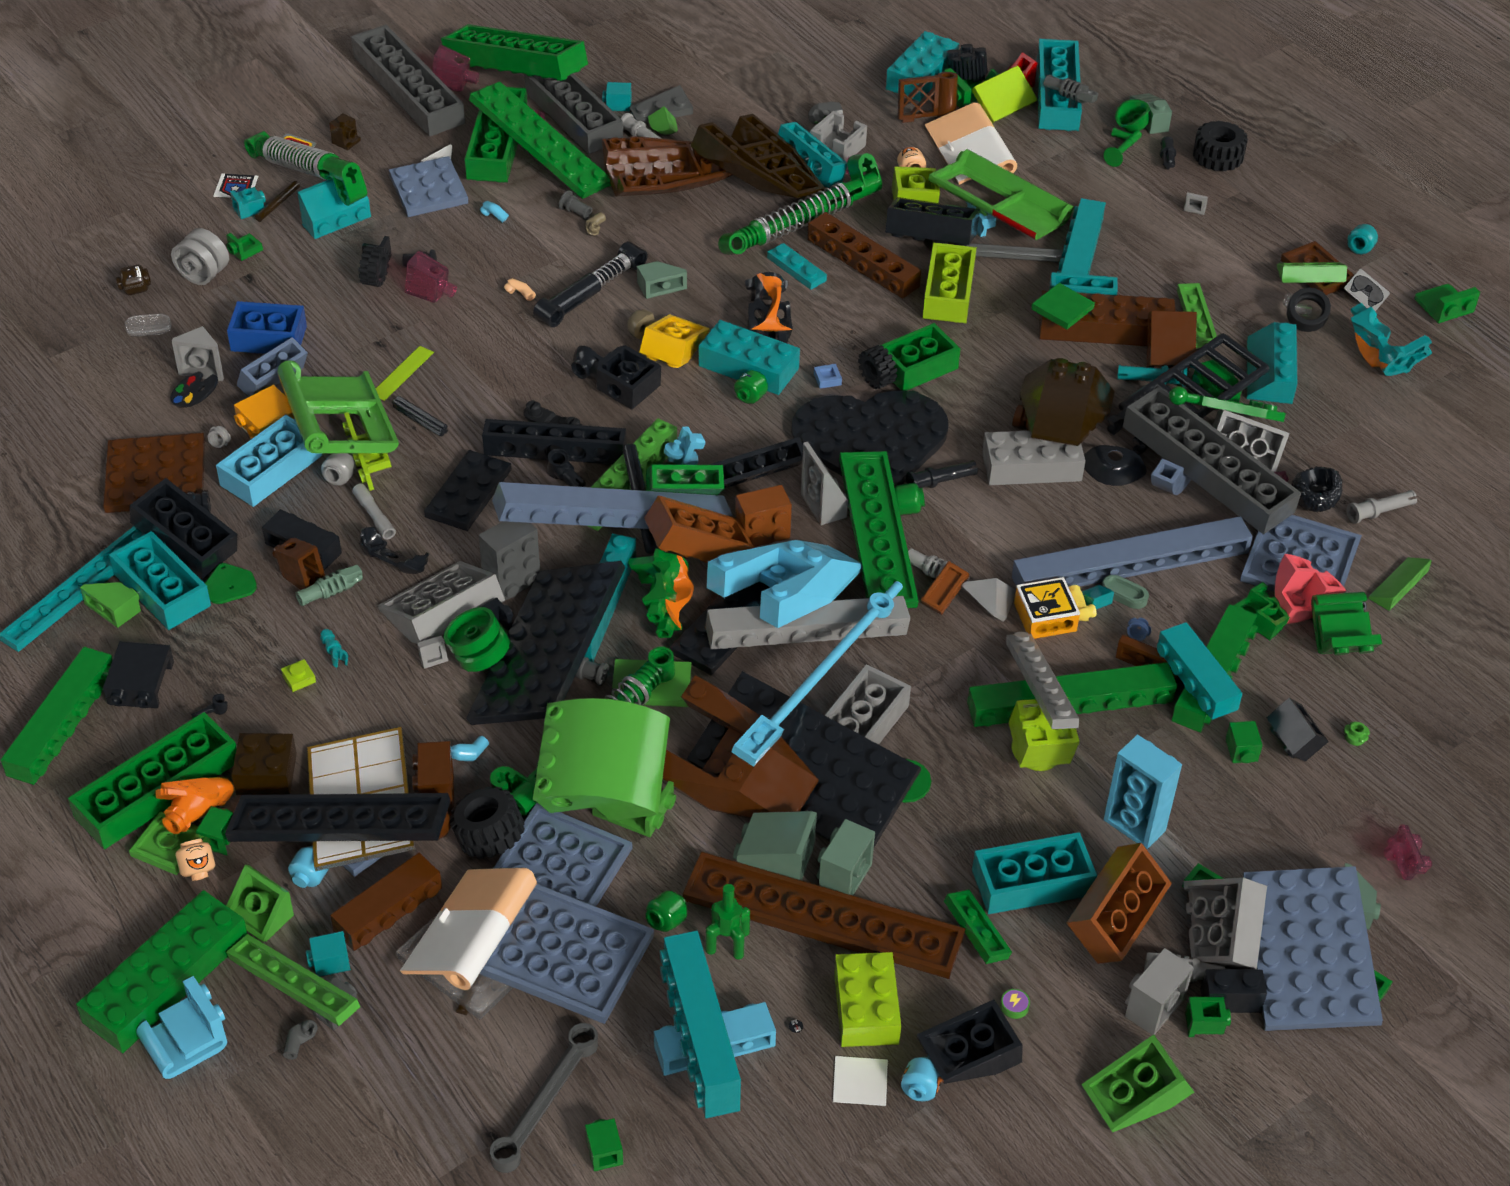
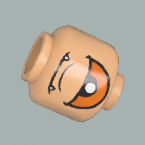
(911, 158)
(195, 859)

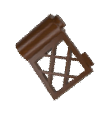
(943, 99)

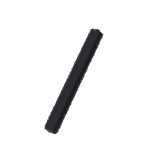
(637, 483)

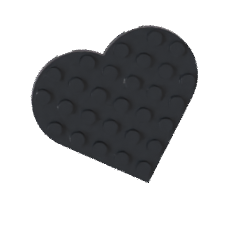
(893, 421)

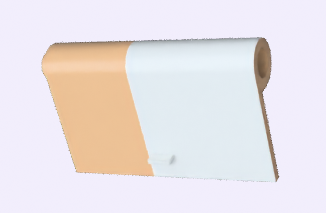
(969, 130)
(471, 924)

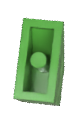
(112, 601)

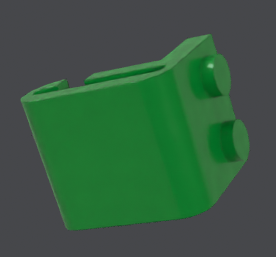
(1342, 624)

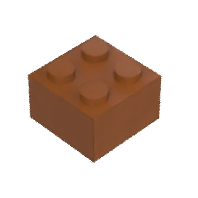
(765, 515)

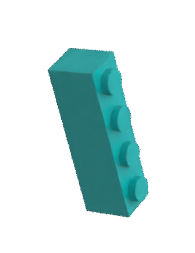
(1199, 671)

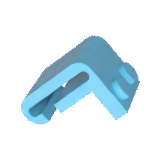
(187, 1034)

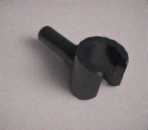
(218, 706)

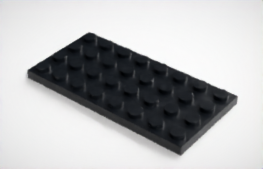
(546, 643)
(854, 774)

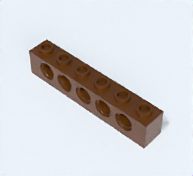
(864, 255)

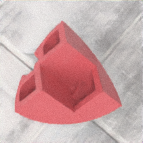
(1297, 583)

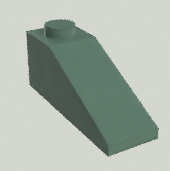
(1159, 113)

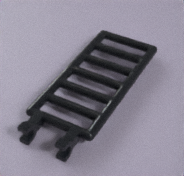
(1192, 360)

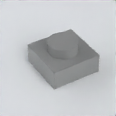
(432, 652)

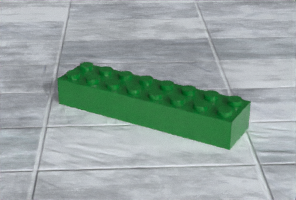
(518, 51)

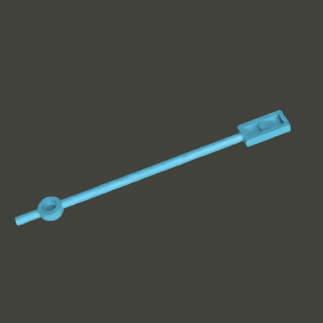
(766, 732)

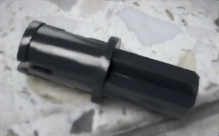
(1168, 152)

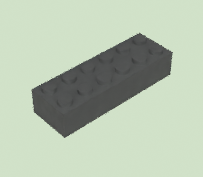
(575, 110)

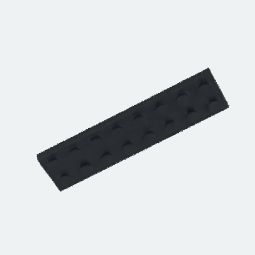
(338, 817)

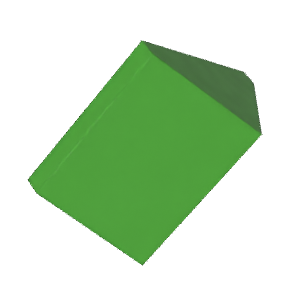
(260, 903)

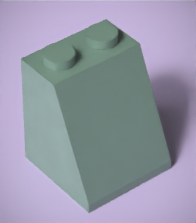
(778, 842)

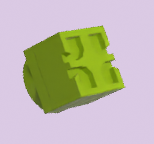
(1034, 740)

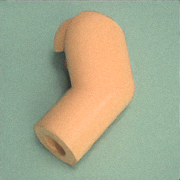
(522, 287)

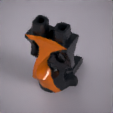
(769, 287)

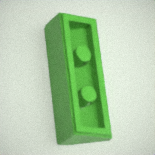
(1312, 272)
(1400, 582)

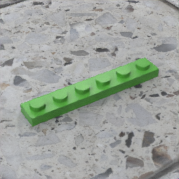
(293, 979)

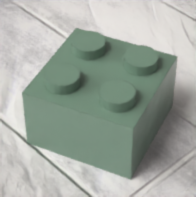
(846, 858)

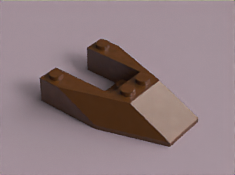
(729, 783)

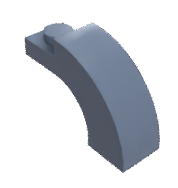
(1169, 477)

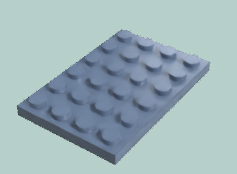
(1315, 951)
(569, 953)

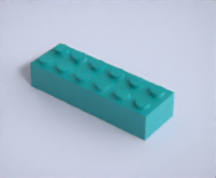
(1062, 61)
(701, 1025)

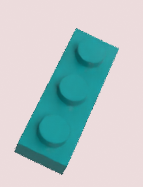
(797, 266)

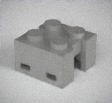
(832, 135)

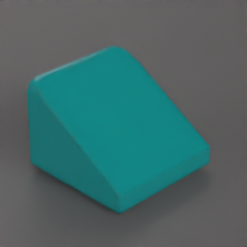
(1098, 596)

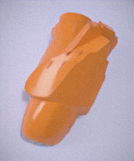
(192, 800)

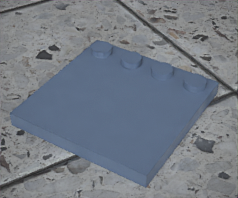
(1322, 544)
(567, 855)

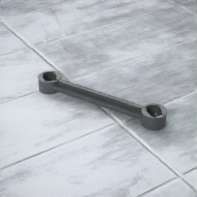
(543, 1098)

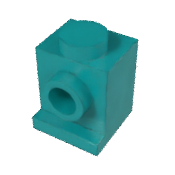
(247, 202)

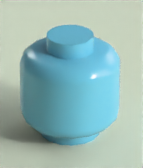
(303, 870)

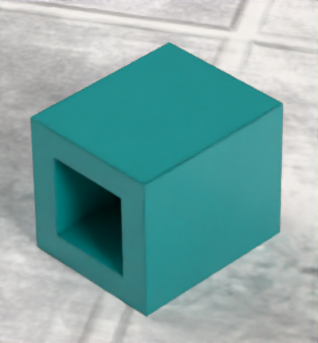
(618, 96)
(328, 954)

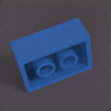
(265, 326)

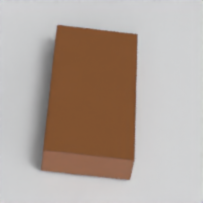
(945, 587)

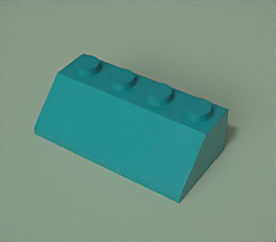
(1278, 349)

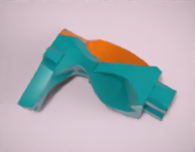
(1373, 344)

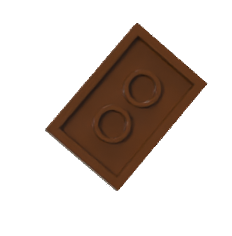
(1315, 253)

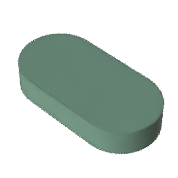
(1126, 591)

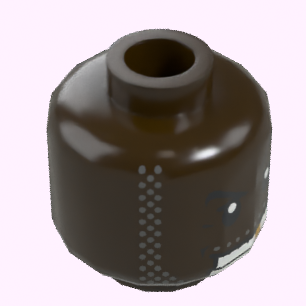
(133, 279)

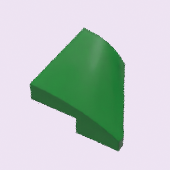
(1270, 616)

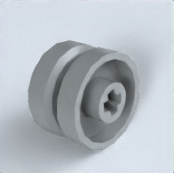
(200, 256)

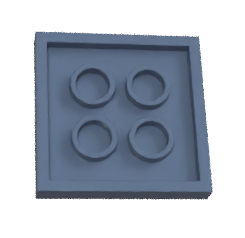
(428, 186)

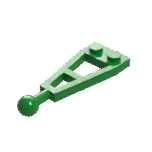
(1179, 395)

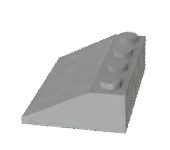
(433, 603)

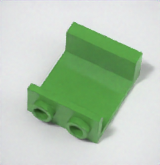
(647, 824)

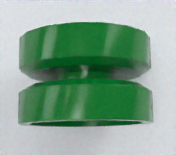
(476, 639)

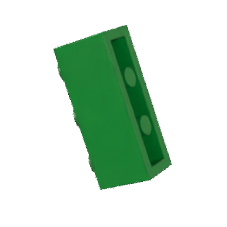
(685, 479)

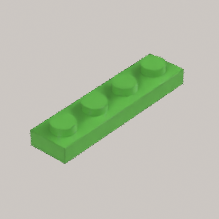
(1194, 301)

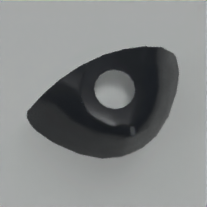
(1125, 471)

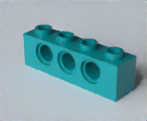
(822, 161)

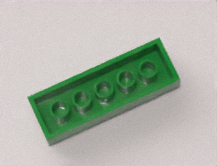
(491, 148)
(127, 794)
(154, 974)

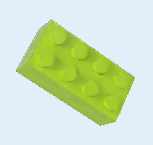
(949, 283)

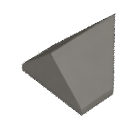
(992, 595)

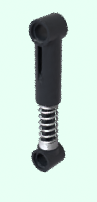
(554, 309)

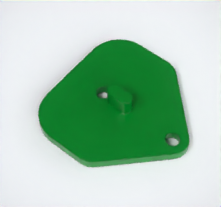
(230, 584)

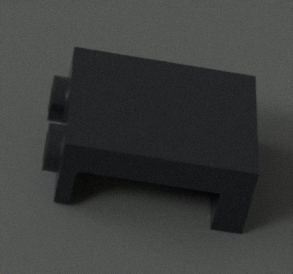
(137, 674)

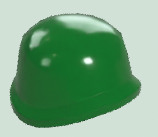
(1133, 115)

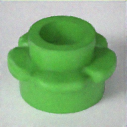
(1356, 733)

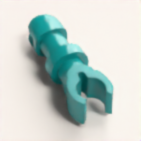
(333, 647)

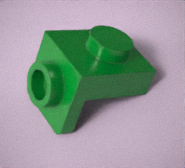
(244, 246)

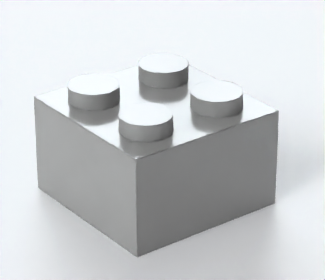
(1158, 991)

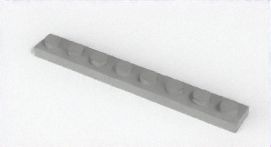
(1042, 681)

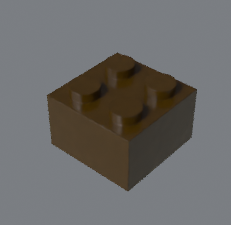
(264, 764)

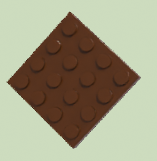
(143, 462)

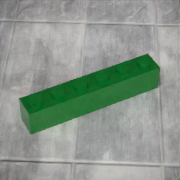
(1227, 646)
(57, 716)

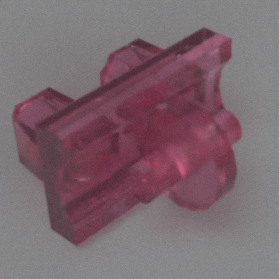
(1404, 850)

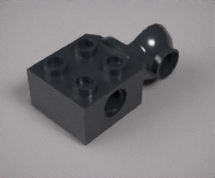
(620, 374)

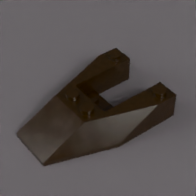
(757, 157)

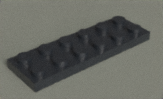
(694, 643)

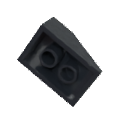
(972, 1044)

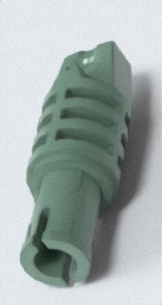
(330, 585)

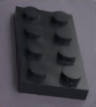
(467, 490)

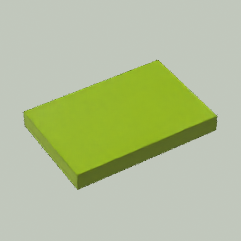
(1004, 94)

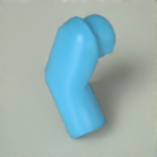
(489, 207)
(469, 752)

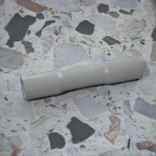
(380, 521)

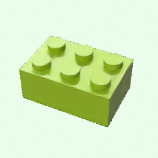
(867, 999)

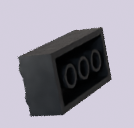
(932, 221)
(184, 527)

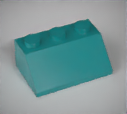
(325, 212)

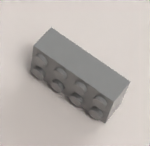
(1019, 459)
(871, 704)

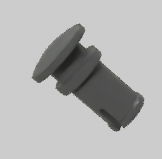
(572, 203)

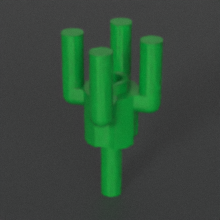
(730, 920)

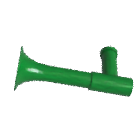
(1112, 155)

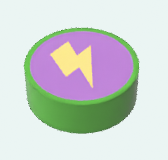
(1015, 1003)

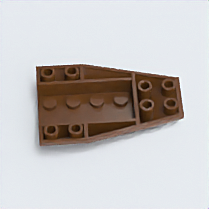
(656, 166)

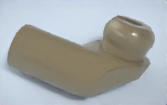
(593, 224)

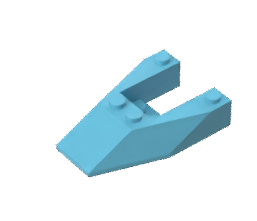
(797, 571)

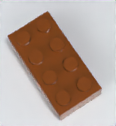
(694, 530)
(1119, 903)

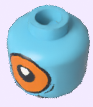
(920, 1078)

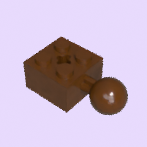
(435, 774)

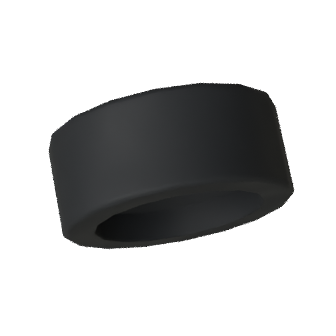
(1308, 294)

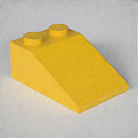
(672, 340)

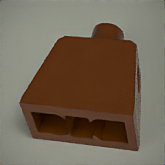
(299, 562)

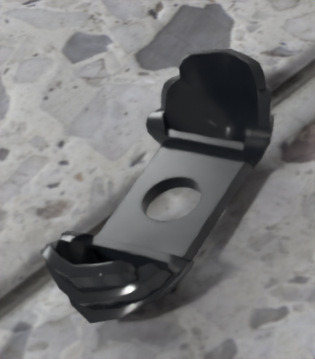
(374, 546)

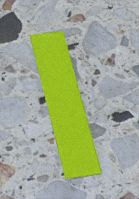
(403, 372)

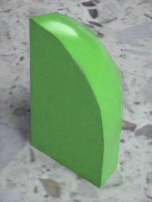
(663, 122)

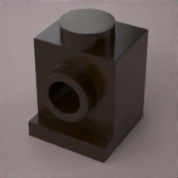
(344, 132)

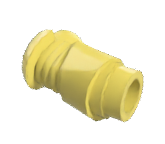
(1085, 611)

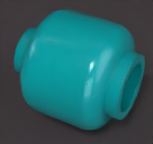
(1362, 239)

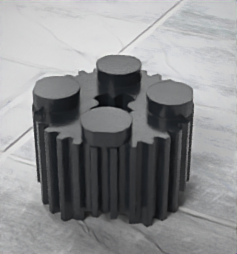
(968, 62)

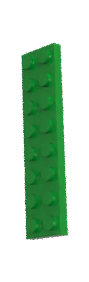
(540, 139)
(877, 524)

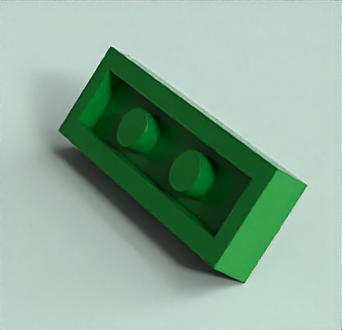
(977, 926)

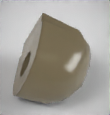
(638, 321)

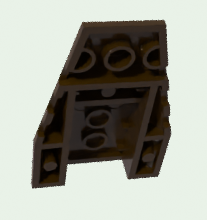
(1065, 400)

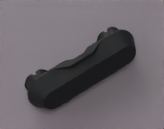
(536, 413)

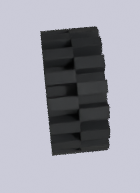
(373, 265)
(877, 366)

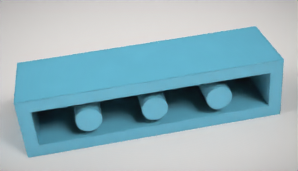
(747, 1029)

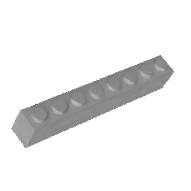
(831, 622)

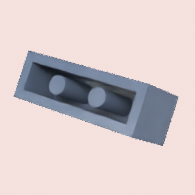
(263, 371)

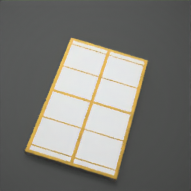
(358, 766)

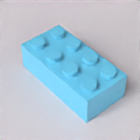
(265, 462)
(1142, 791)

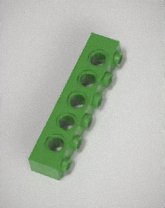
(650, 452)

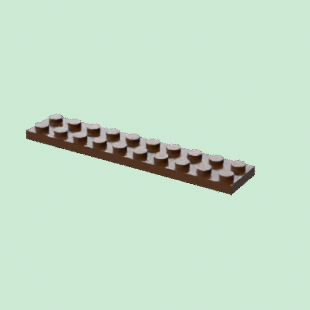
(828, 915)

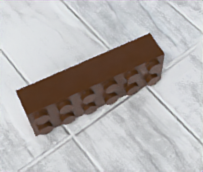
(1112, 321)

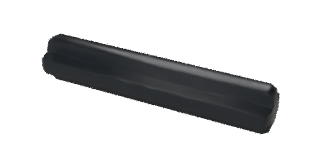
(420, 416)

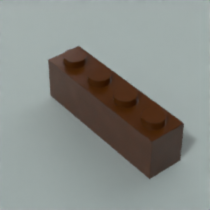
(387, 901)

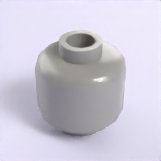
(338, 468)

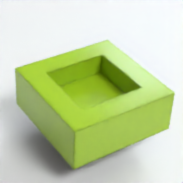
(298, 675)

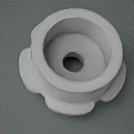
(218, 436)

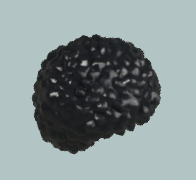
(1318, 488)

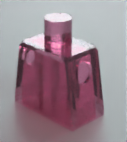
(453, 69)
(427, 278)

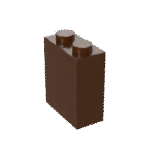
(1170, 337)

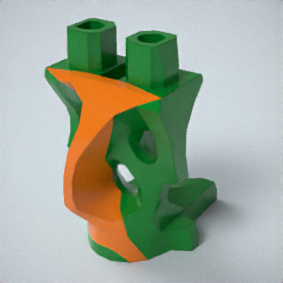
(668, 591)

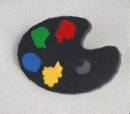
(190, 391)

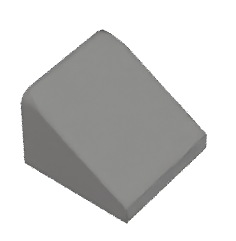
(1195, 203)

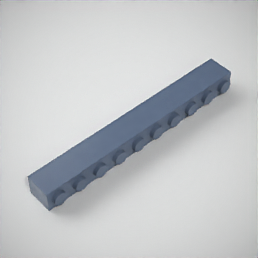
(588, 505)
(1138, 554)

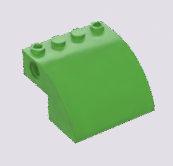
(602, 758)

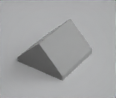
(197, 353)

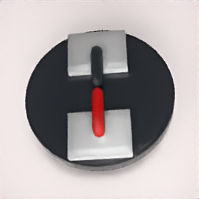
(796, 1026)

